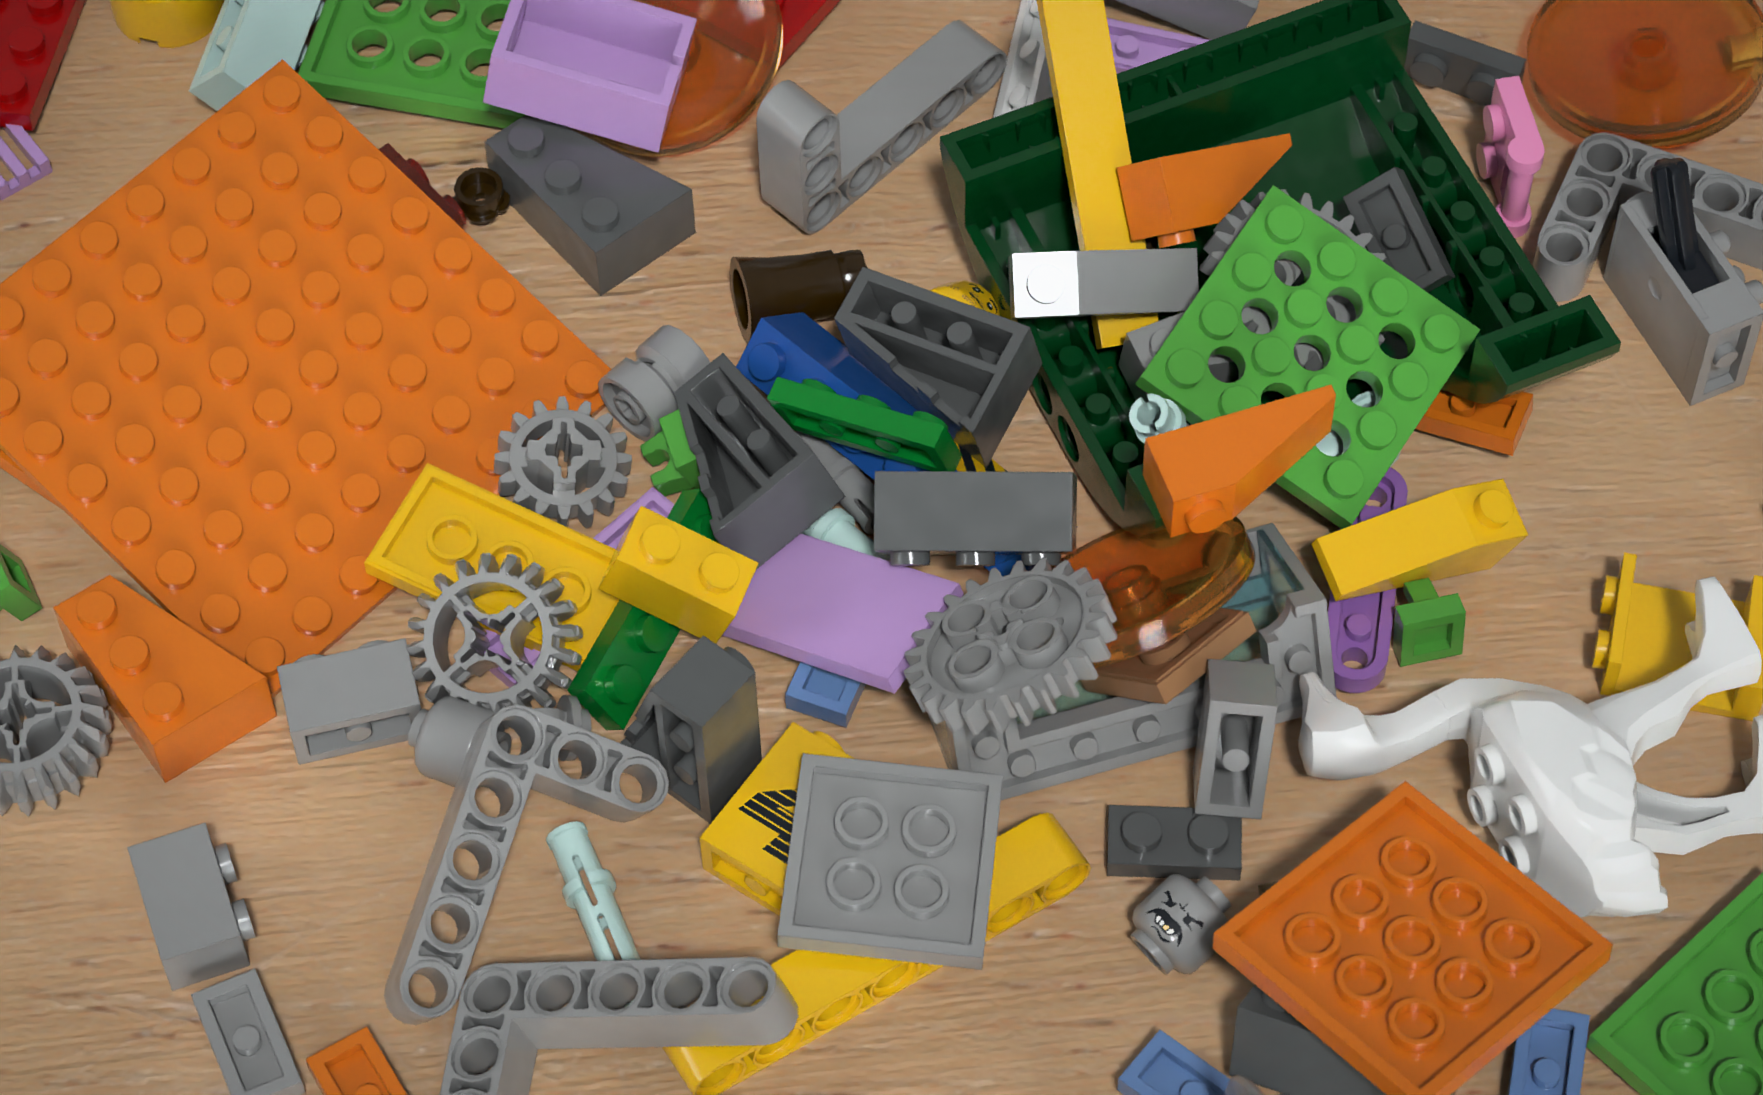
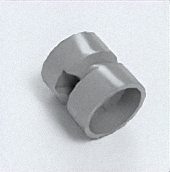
(645, 389)

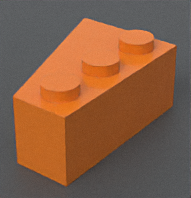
(161, 677)

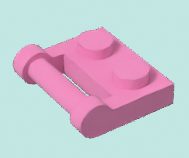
(1510, 152)

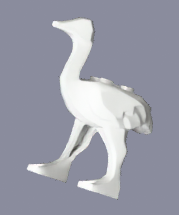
(1560, 772)

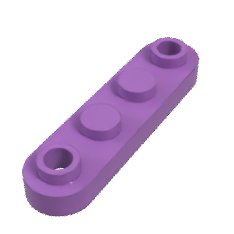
(1363, 624)

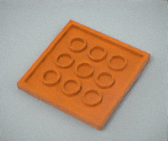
(1412, 947)

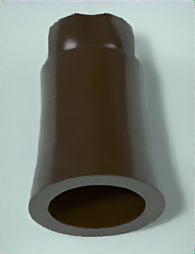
(791, 284)

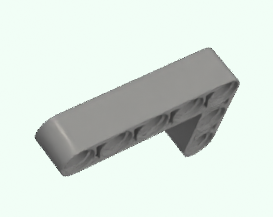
(825, 161)
(1609, 173)
(491, 838)
(597, 1016)

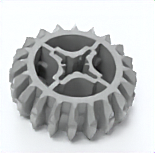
(518, 623)
(54, 740)

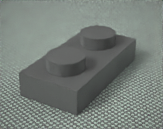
(1458, 63)
(1399, 229)
(1172, 841)

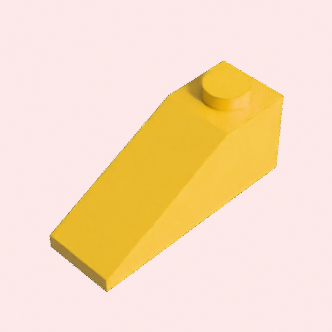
(1430, 539)

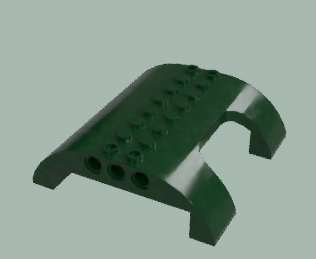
(1352, 114)

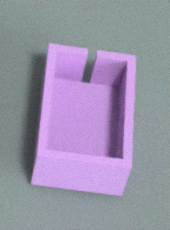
(592, 66)

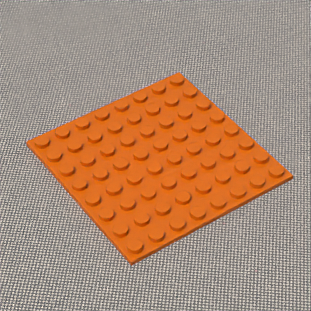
(261, 365)

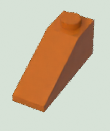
(1193, 188)
(1225, 463)

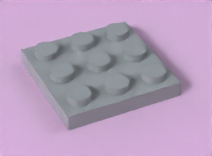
(890, 861)

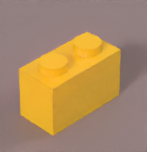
(678, 575)

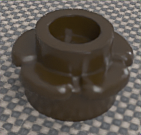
(481, 184)

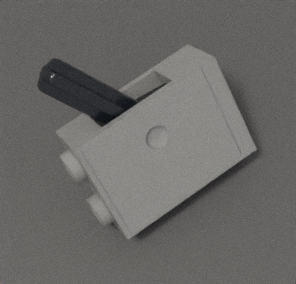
(1683, 288)

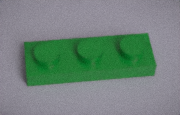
(865, 424)

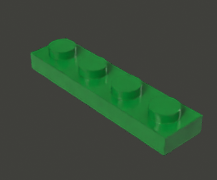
(633, 641)

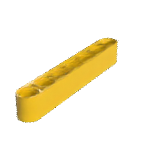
(1031, 871)

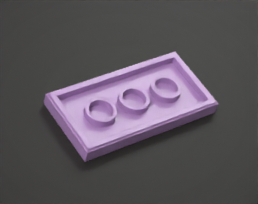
(839, 610)

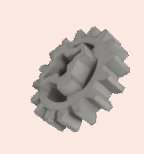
(591, 454)

